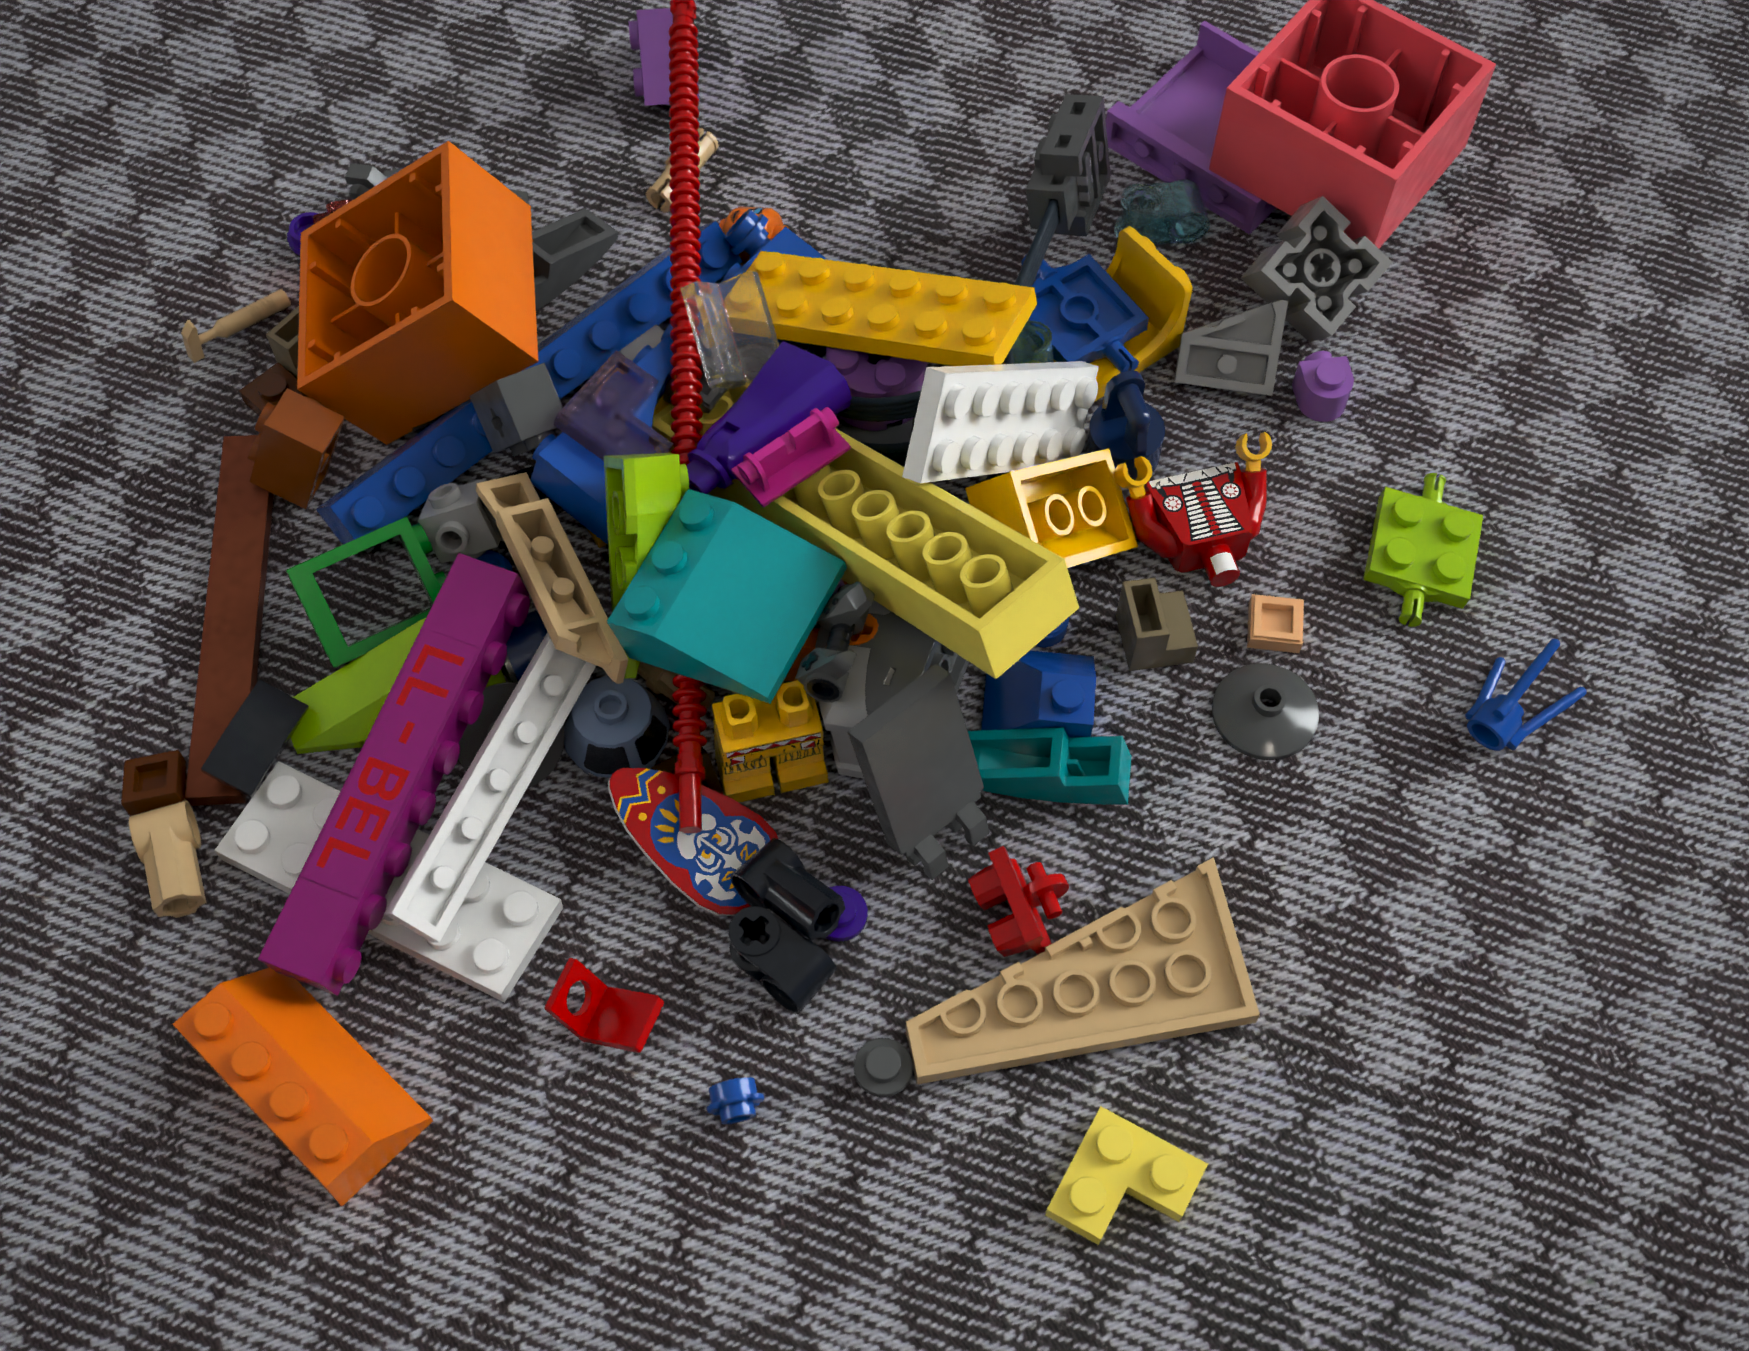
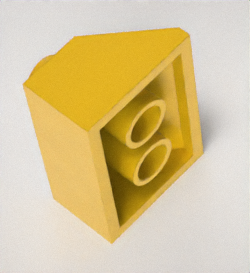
(1063, 506)

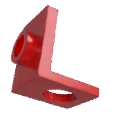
(608, 1014)

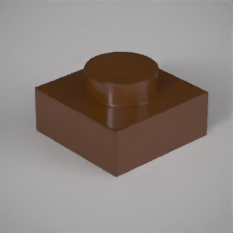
(268, 388)
(153, 782)

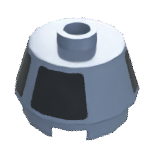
(615, 727)

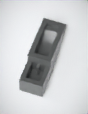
(567, 251)

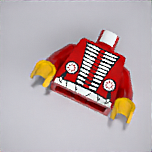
(1201, 514)

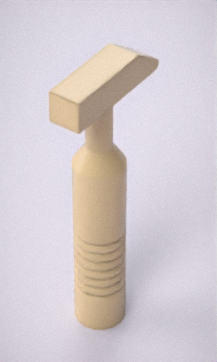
(233, 322)

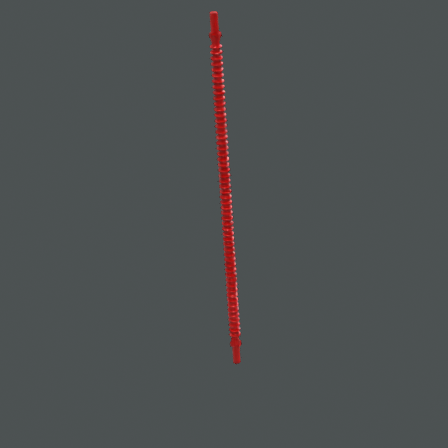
(686, 358)

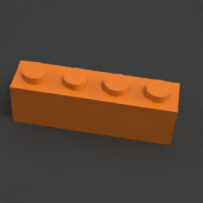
(304, 1078)

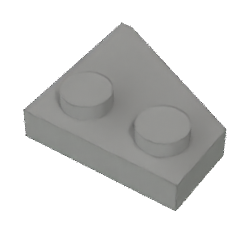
(1234, 351)

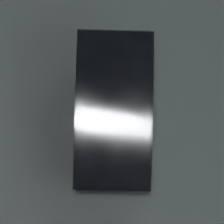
(254, 738)

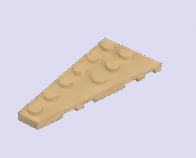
(1116, 983)

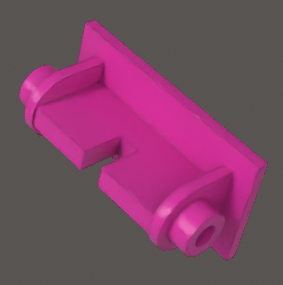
(792, 457)

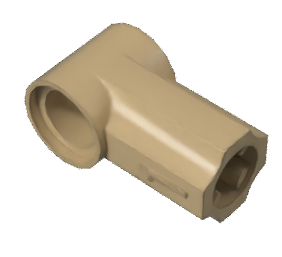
(167, 848)

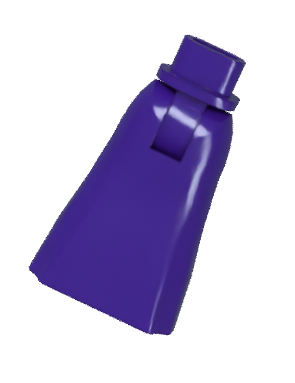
(772, 404)

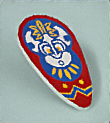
(693, 862)

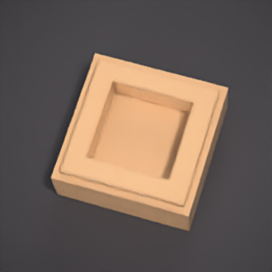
(1275, 623)

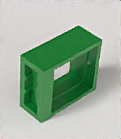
(304, 583)

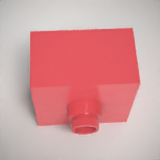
(1352, 112)

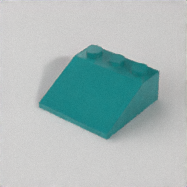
(725, 597)

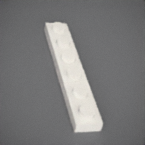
(489, 792)

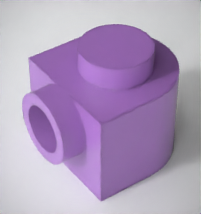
(1323, 386)

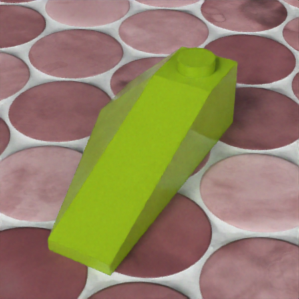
(639, 503)

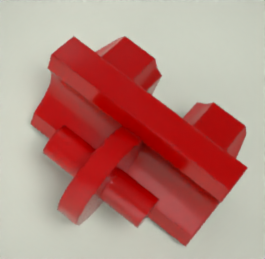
(1004, 882)

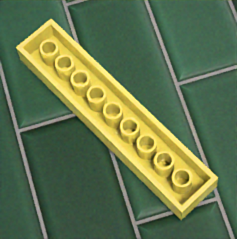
(919, 551)

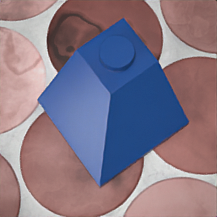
(1043, 693)

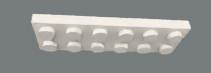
(998, 418)
(486, 940)

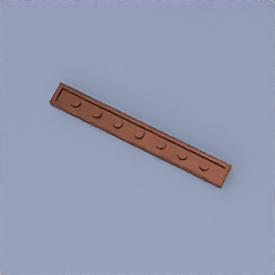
(231, 615)

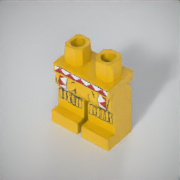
(754, 730)

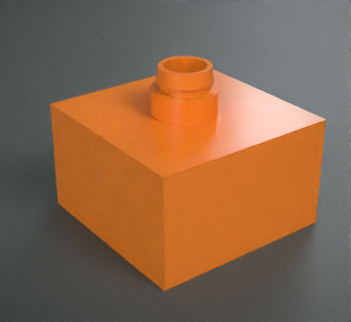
(416, 295)

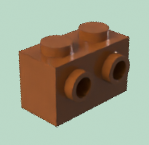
(294, 447)

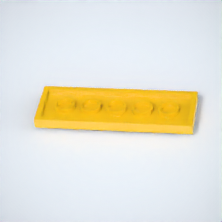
(892, 310)

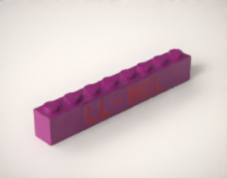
(397, 776)

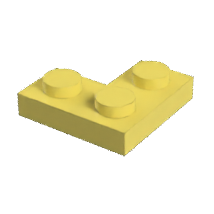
(1121, 1160)

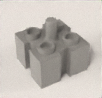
(1316, 269)

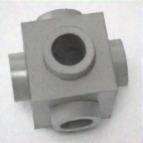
(458, 522)

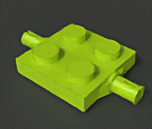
(1423, 548)

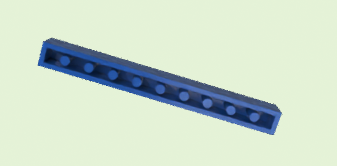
(571, 357)

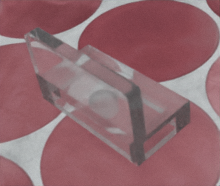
(731, 328)

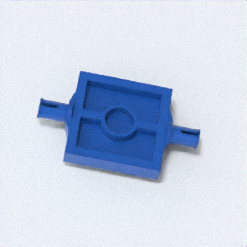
(1087, 313)

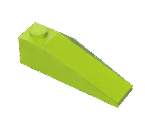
(350, 699)

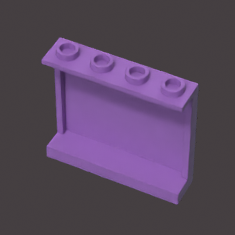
(1177, 124)

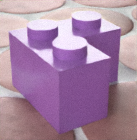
(652, 38)

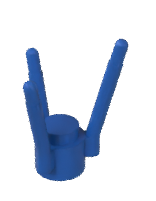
(1499, 719)

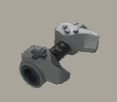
(826, 670)

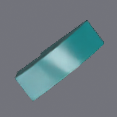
(1053, 766)

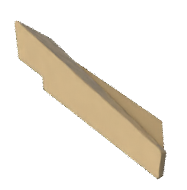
(553, 573)

